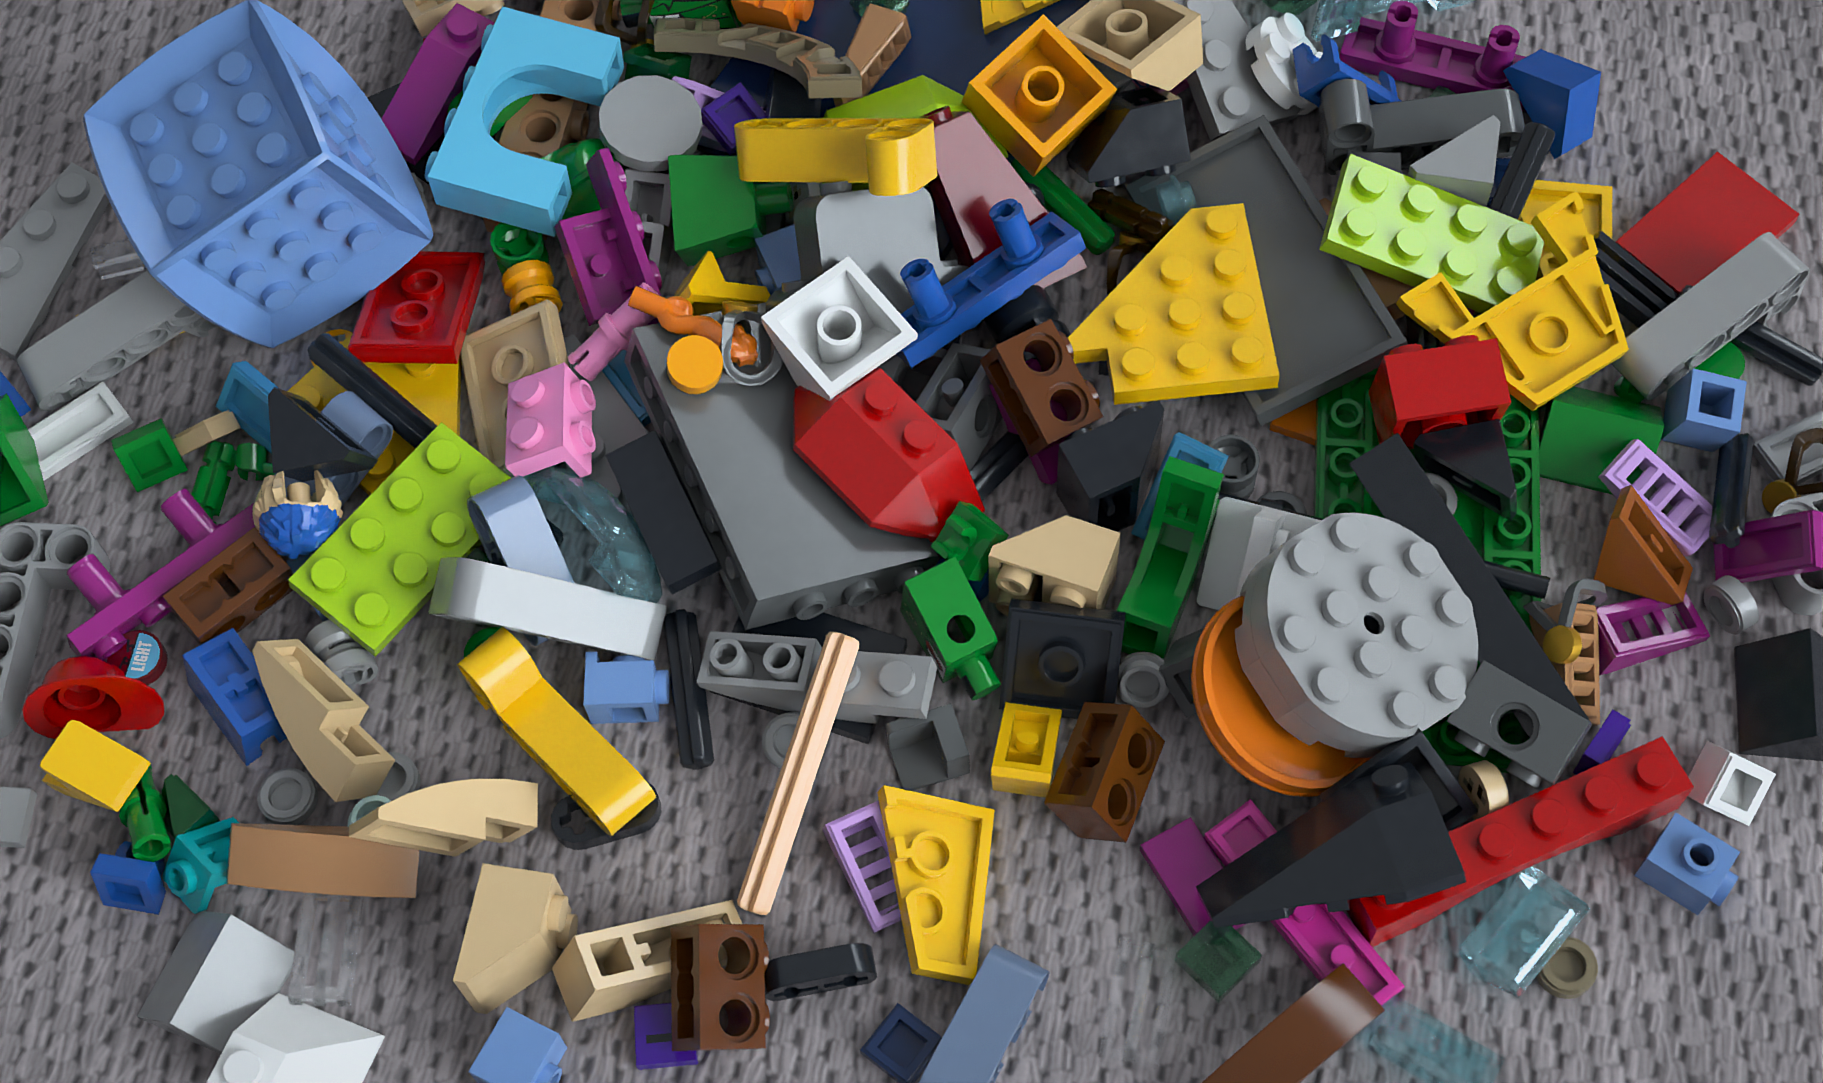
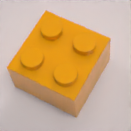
(1038, 95)

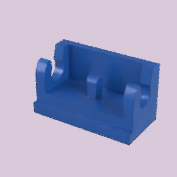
(1316, 73)
(232, 692)

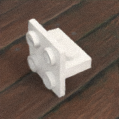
(1239, 541)

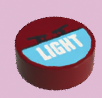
(141, 657)

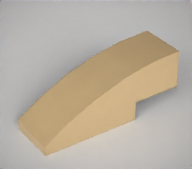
(321, 720)
(453, 816)

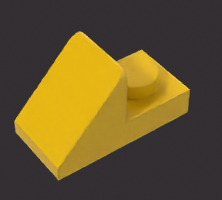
(708, 289)
(1026, 749)
(92, 767)

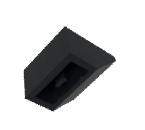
(1134, 134)
(1109, 467)

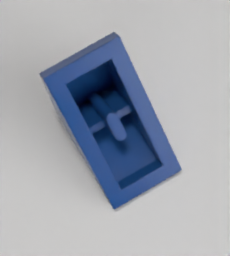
(1557, 95)

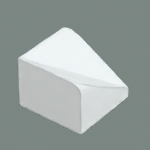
(1729, 783)

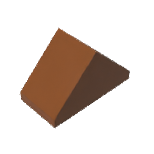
(1641, 554)

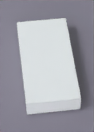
(78, 428)

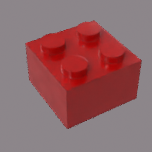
(1438, 388)

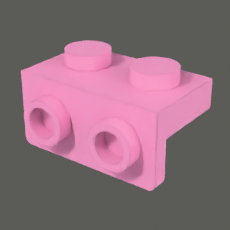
(549, 422)

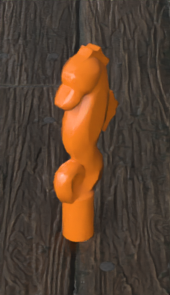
(676, 317)

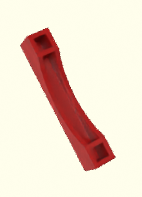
(1538, 827)

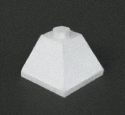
(296, 1047)

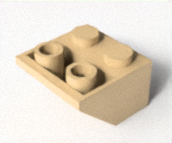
(1067, 553)

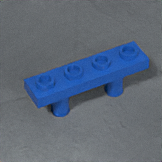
(1001, 276)

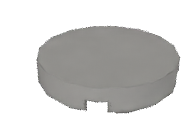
(648, 121)

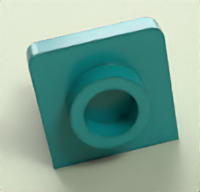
(199, 864)

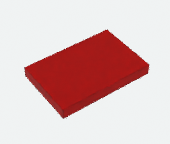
(1705, 223)
(420, 310)

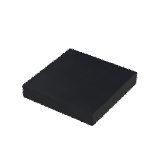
(1061, 656)

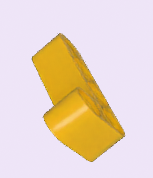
(885, 152)
(555, 733)

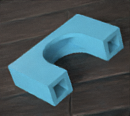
(518, 59)

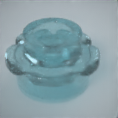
(1175, 198)

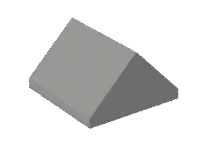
(1463, 164)
(216, 979)

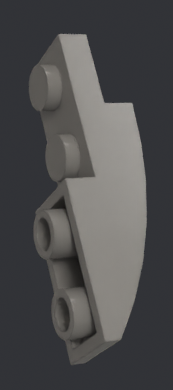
(780, 669)

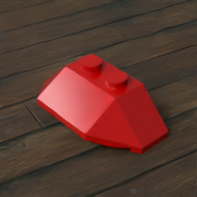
(883, 456)

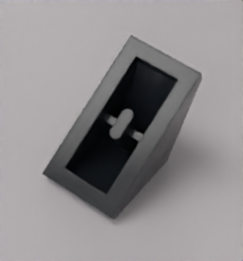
(310, 441)
(1473, 463)

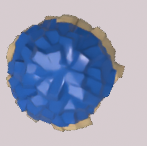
(300, 521)

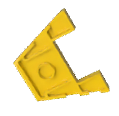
(1550, 329)

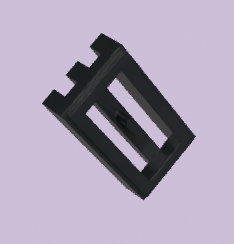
(1634, 288)

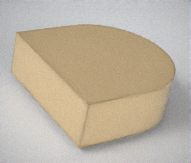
(206, 432)

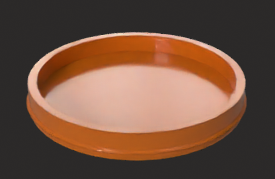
(1243, 726)

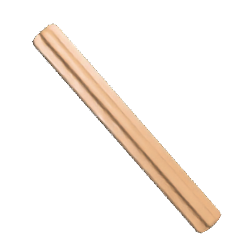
(798, 773)

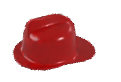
(92, 694)

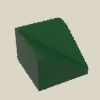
(184, 808)

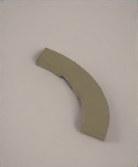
(793, 53)

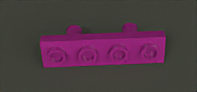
(1427, 57)
(123, 610)

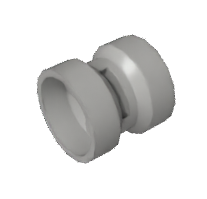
(342, 654)

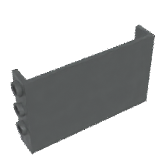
(770, 518)

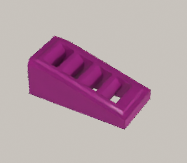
(1619, 652)

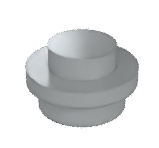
(1141, 681)

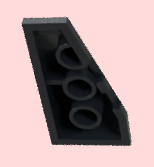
(1358, 843)

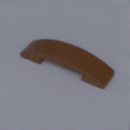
(1303, 1033)

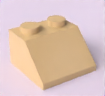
(1140, 38)
(511, 934)

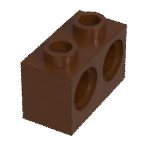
(1028, 392)
(231, 588)
(1105, 771)
(703, 987)

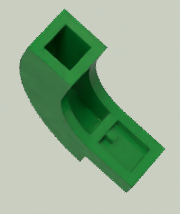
(1169, 556)

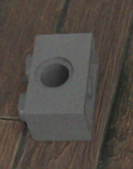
(962, 400)
(1496, 695)

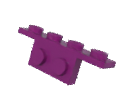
(606, 244)

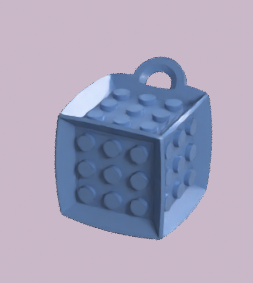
(255, 176)

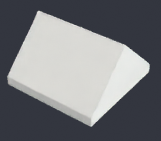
(836, 330)

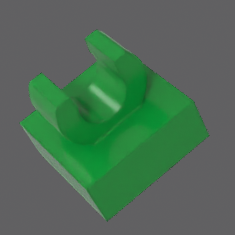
(149, 455)
(969, 538)

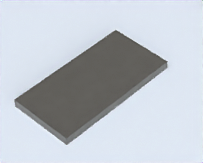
(1317, 306)

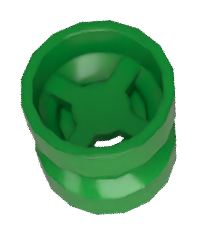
(516, 245)

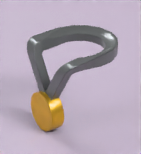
(735, 312)
(1561, 641)

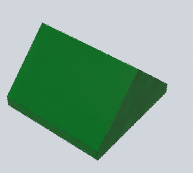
(1588, 431)

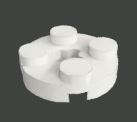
(1275, 64)

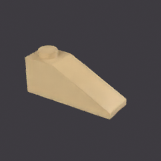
(628, 961)

